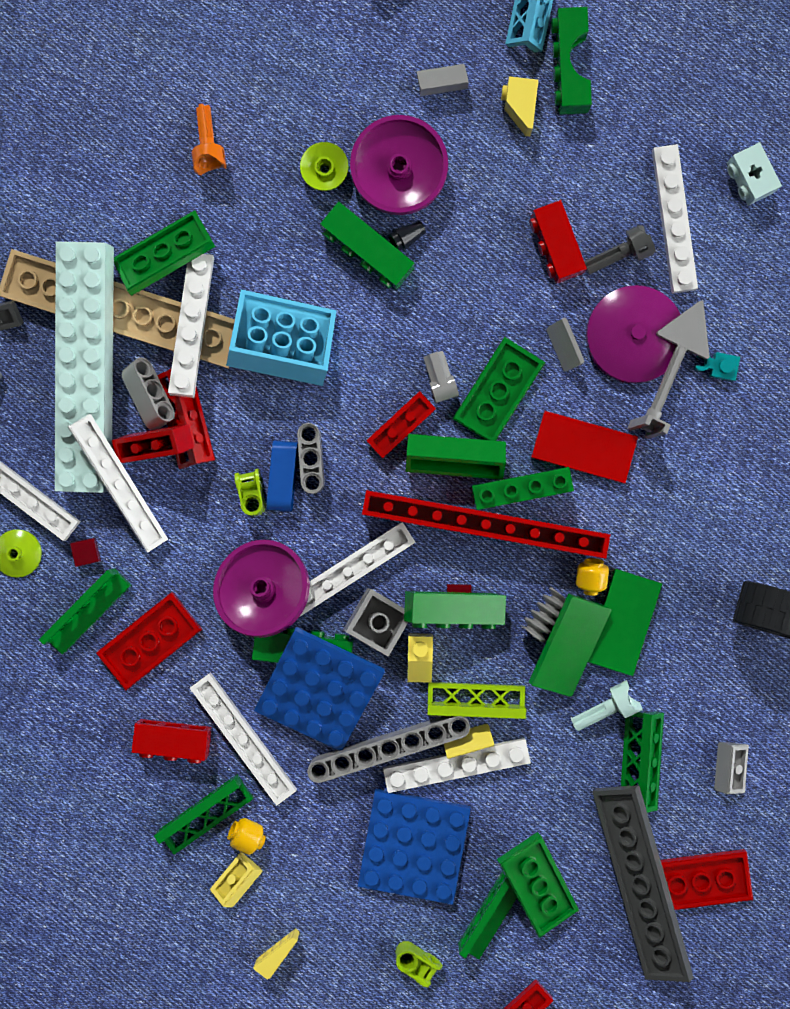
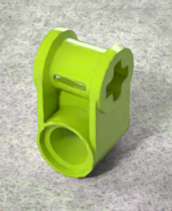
(250, 490)
(420, 966)

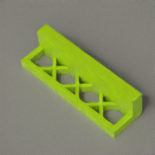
(476, 709)

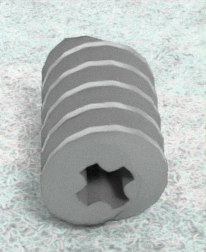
(546, 615)

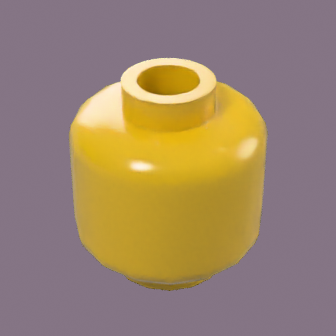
(592, 576)
(246, 836)

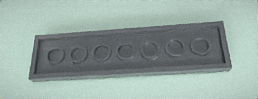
(642, 883)

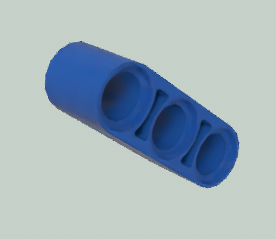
(282, 476)

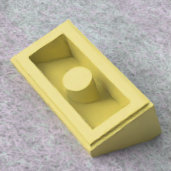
(477, 739)
(235, 880)

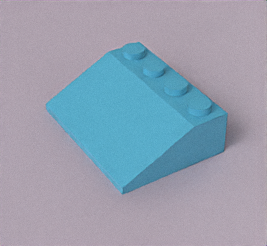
(281, 338)

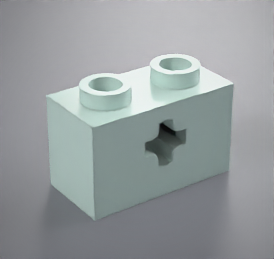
(755, 162)

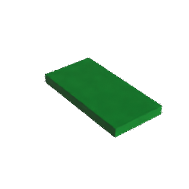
(163, 253)
(498, 390)
(623, 635)
(569, 645)
(538, 884)

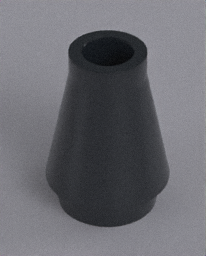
(405, 236)

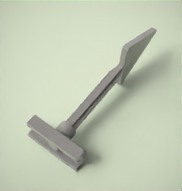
(688, 334)

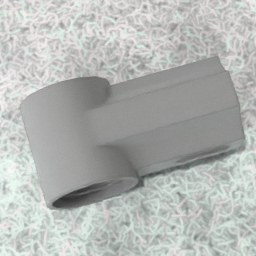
(442, 382)

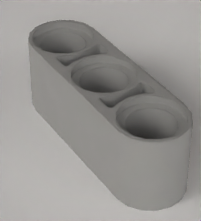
(148, 394)
(306, 447)

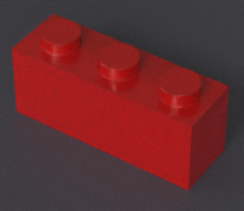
(557, 242)
(153, 443)
(171, 740)

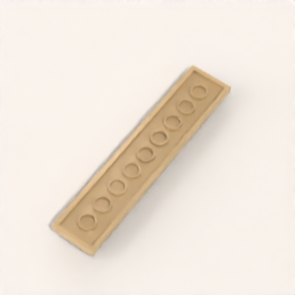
(138, 316)

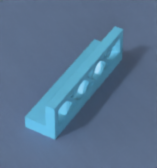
(534, 21)

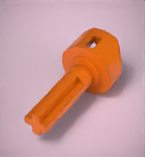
(208, 154)

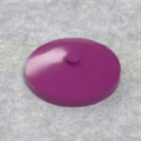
(399, 164)
(624, 335)
(261, 588)

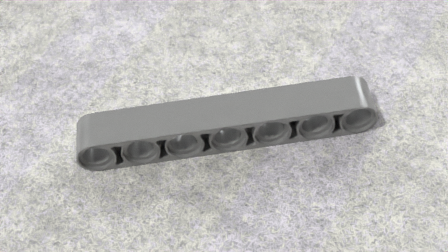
(379, 755)

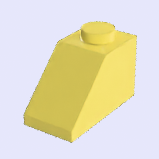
(520, 102)
(420, 657)

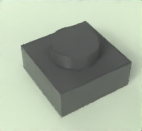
(9, 316)

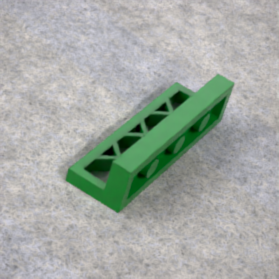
(86, 611)
(649, 757)
(198, 810)
(487, 919)

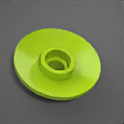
(322, 155)
(28, 553)

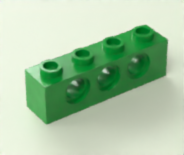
(522, 488)

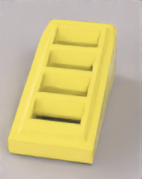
(274, 956)

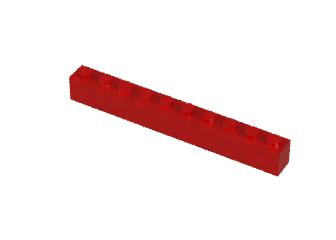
(486, 524)

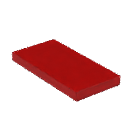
(584, 447)
(149, 641)
(708, 879)

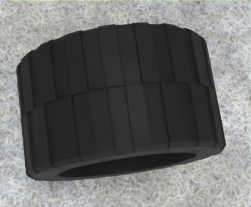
(764, 608)

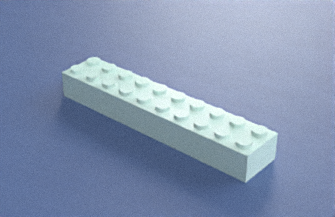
(82, 356)

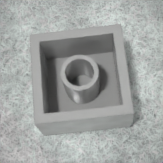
(377, 622)

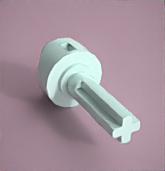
(620, 702)

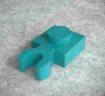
(721, 366)

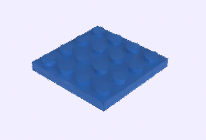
(319, 689)
(414, 846)

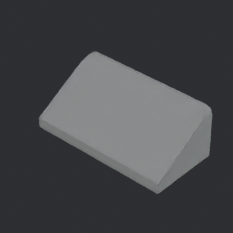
(442, 79)
(565, 345)
(731, 767)

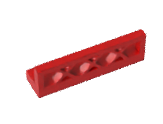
(190, 412)

